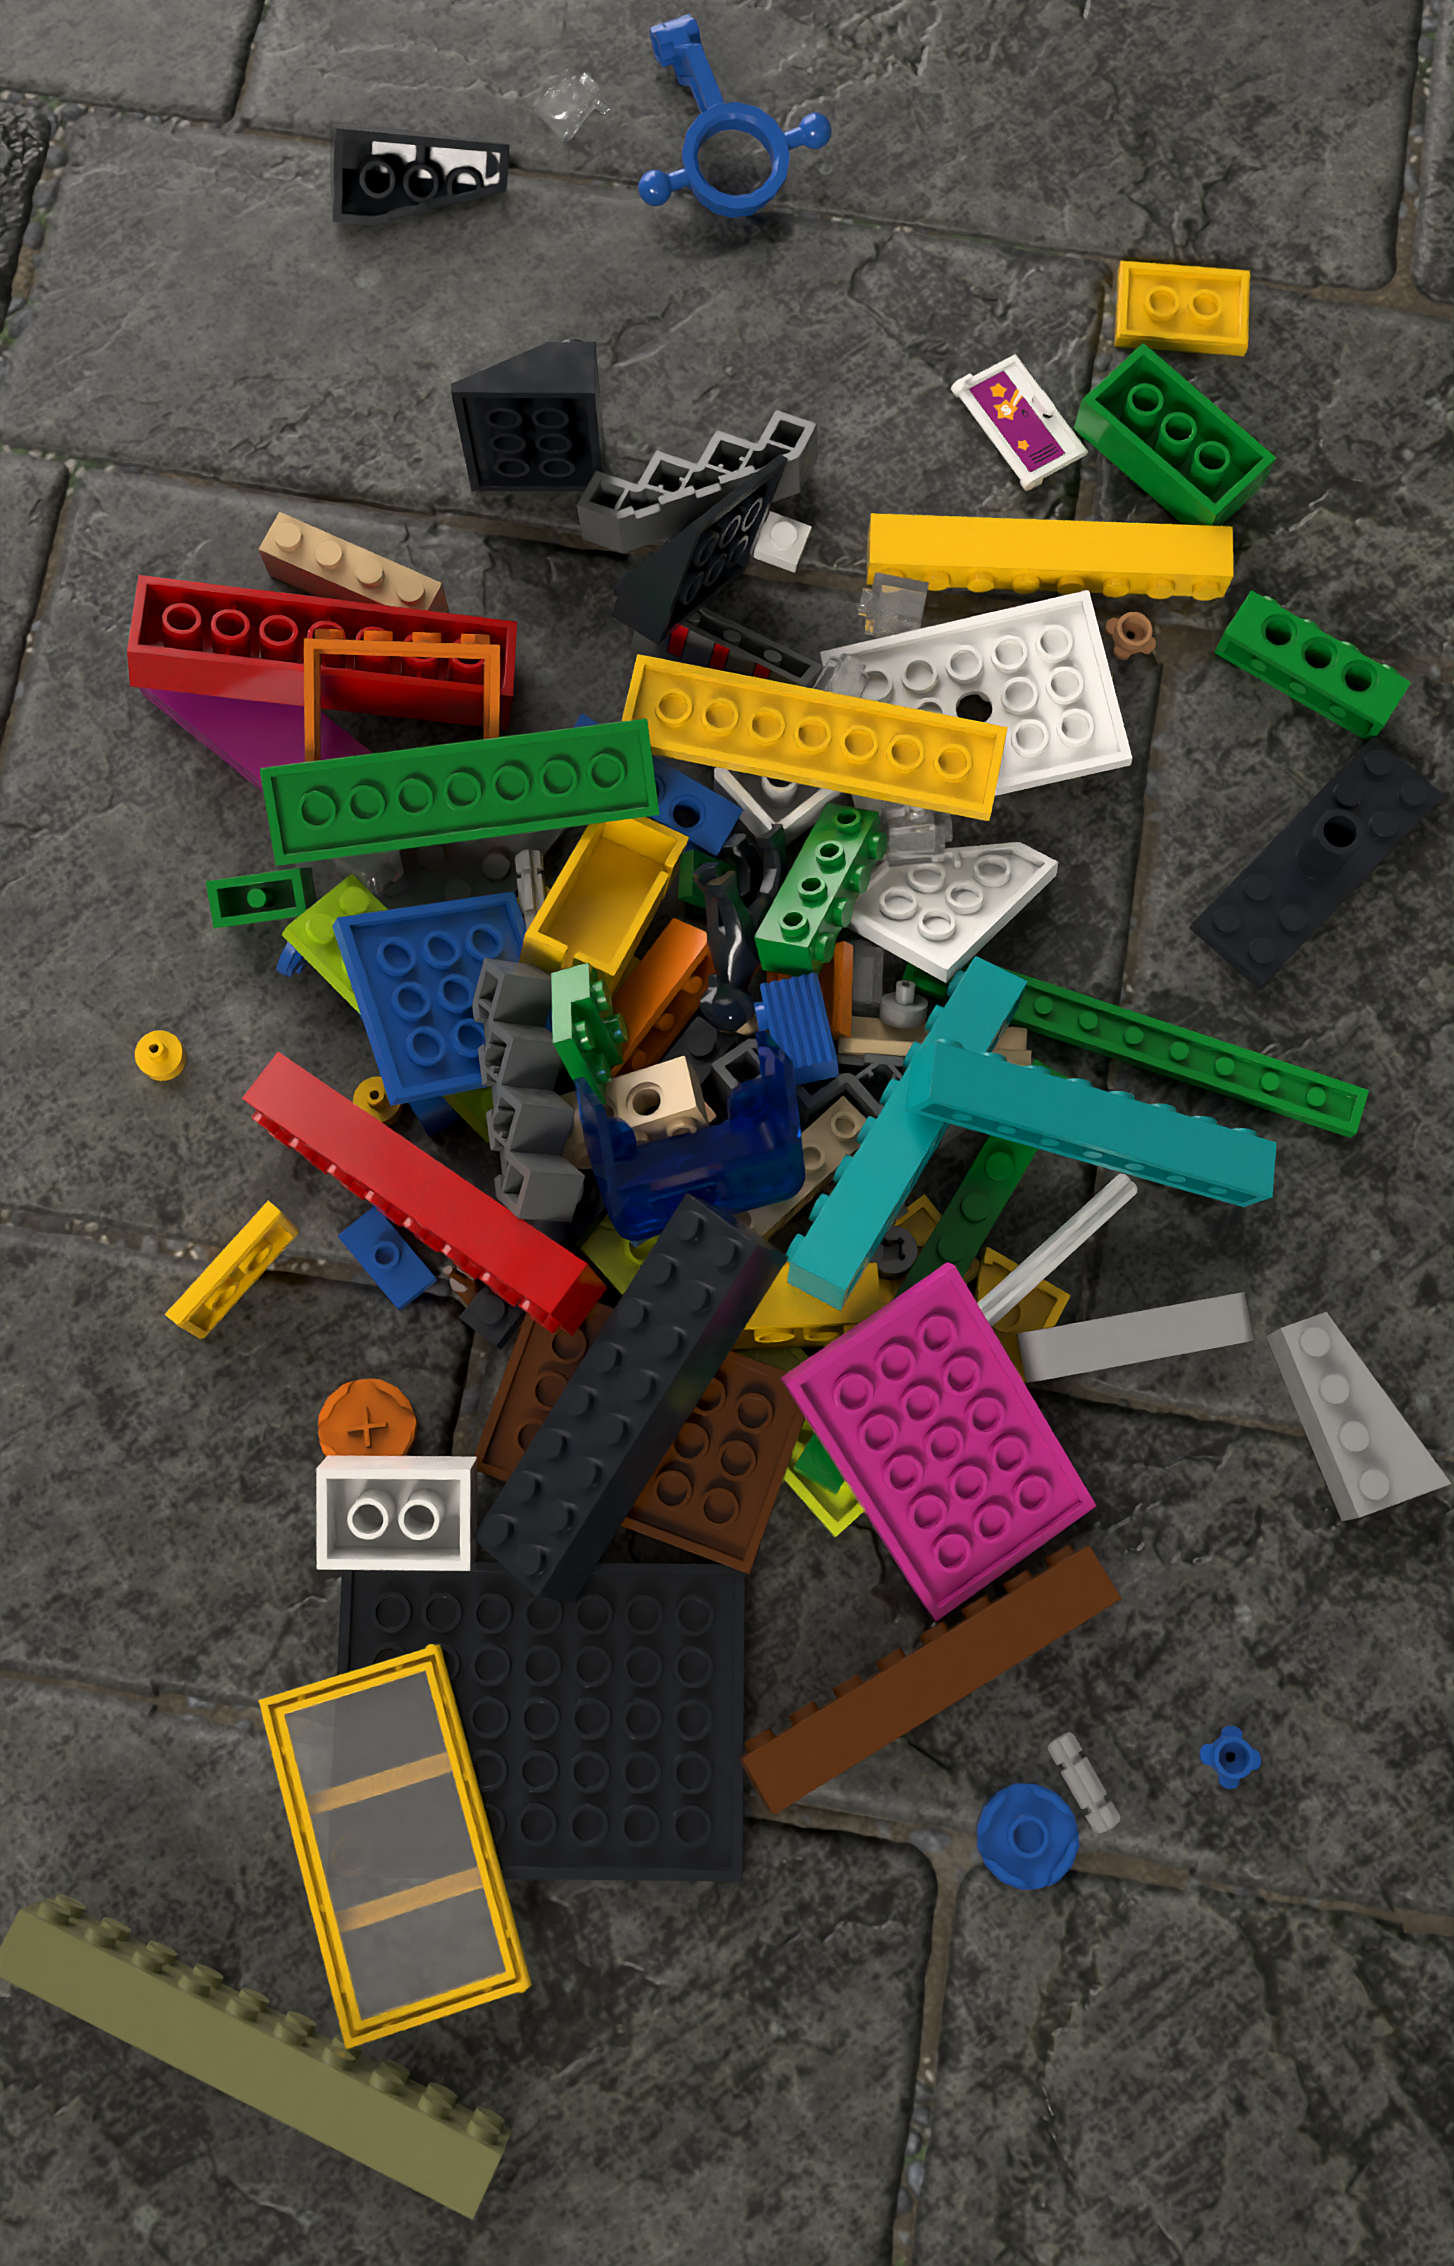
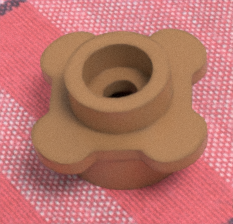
(1138, 626)

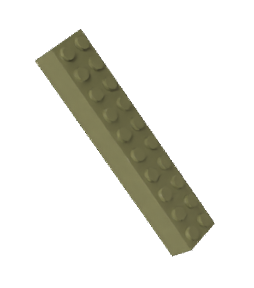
(255, 2051)

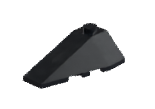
(404, 172)

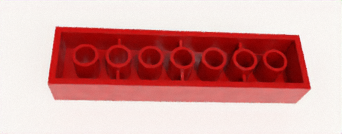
(253, 649)
(424, 1197)

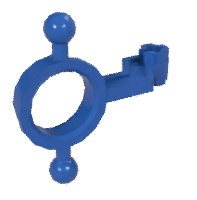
(680, 45)

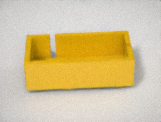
(605, 898)

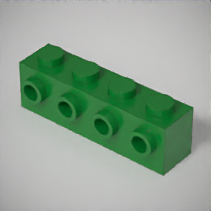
(821, 891)

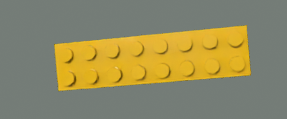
(817, 737)

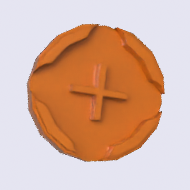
(367, 1420)

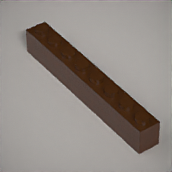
(927, 1679)

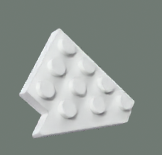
(949, 908)

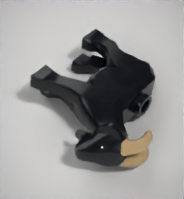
(733, 922)

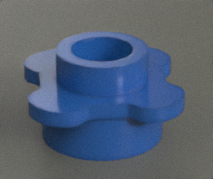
(1245, 1757)

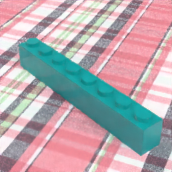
(1090, 1123)
(895, 1144)

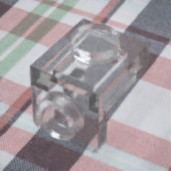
(570, 103)

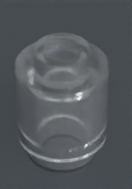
(843, 676)

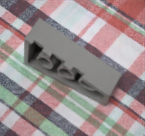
(1350, 1421)

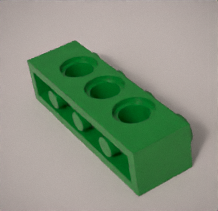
(1317, 688)

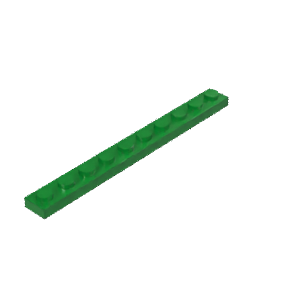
(1177, 1053)
(954, 1241)

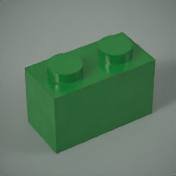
(261, 897)

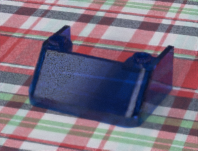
(731, 1164)

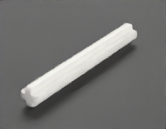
(1057, 1248)

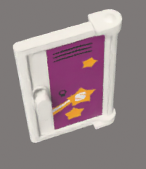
(1004, 409)

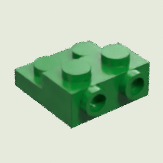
(585, 1026)

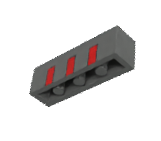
(727, 646)

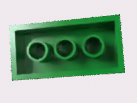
(1173, 440)

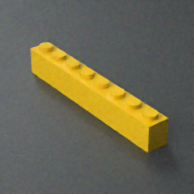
(1052, 555)

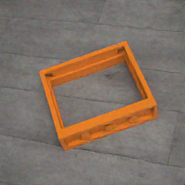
(382, 644)

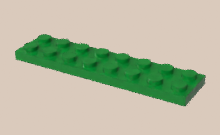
(459, 791)

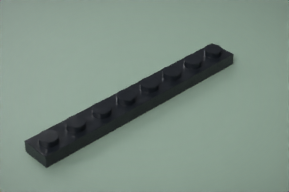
(497, 1318)

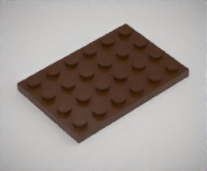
(719, 1472)

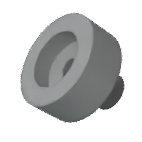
(904, 1007)

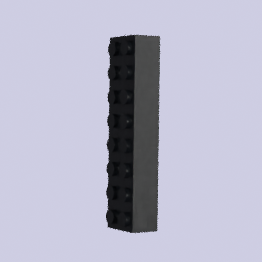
(629, 1398)

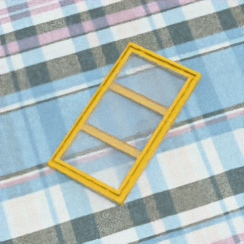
(394, 1846)

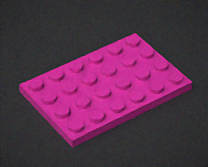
(939, 1440)

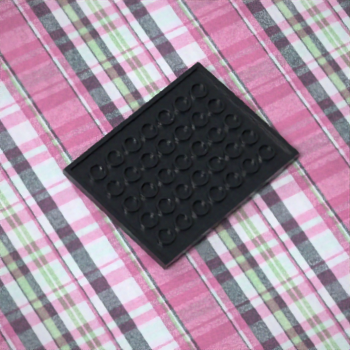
(590, 1721)

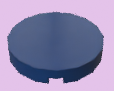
(1027, 1836)

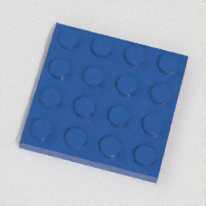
(417, 986)

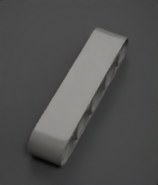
(1135, 1337)

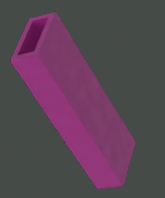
(250, 731)

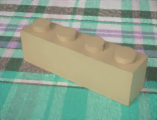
(342, 570)

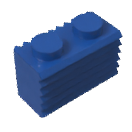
(799, 1025)

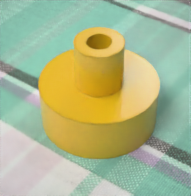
(160, 1055)
(380, 1107)

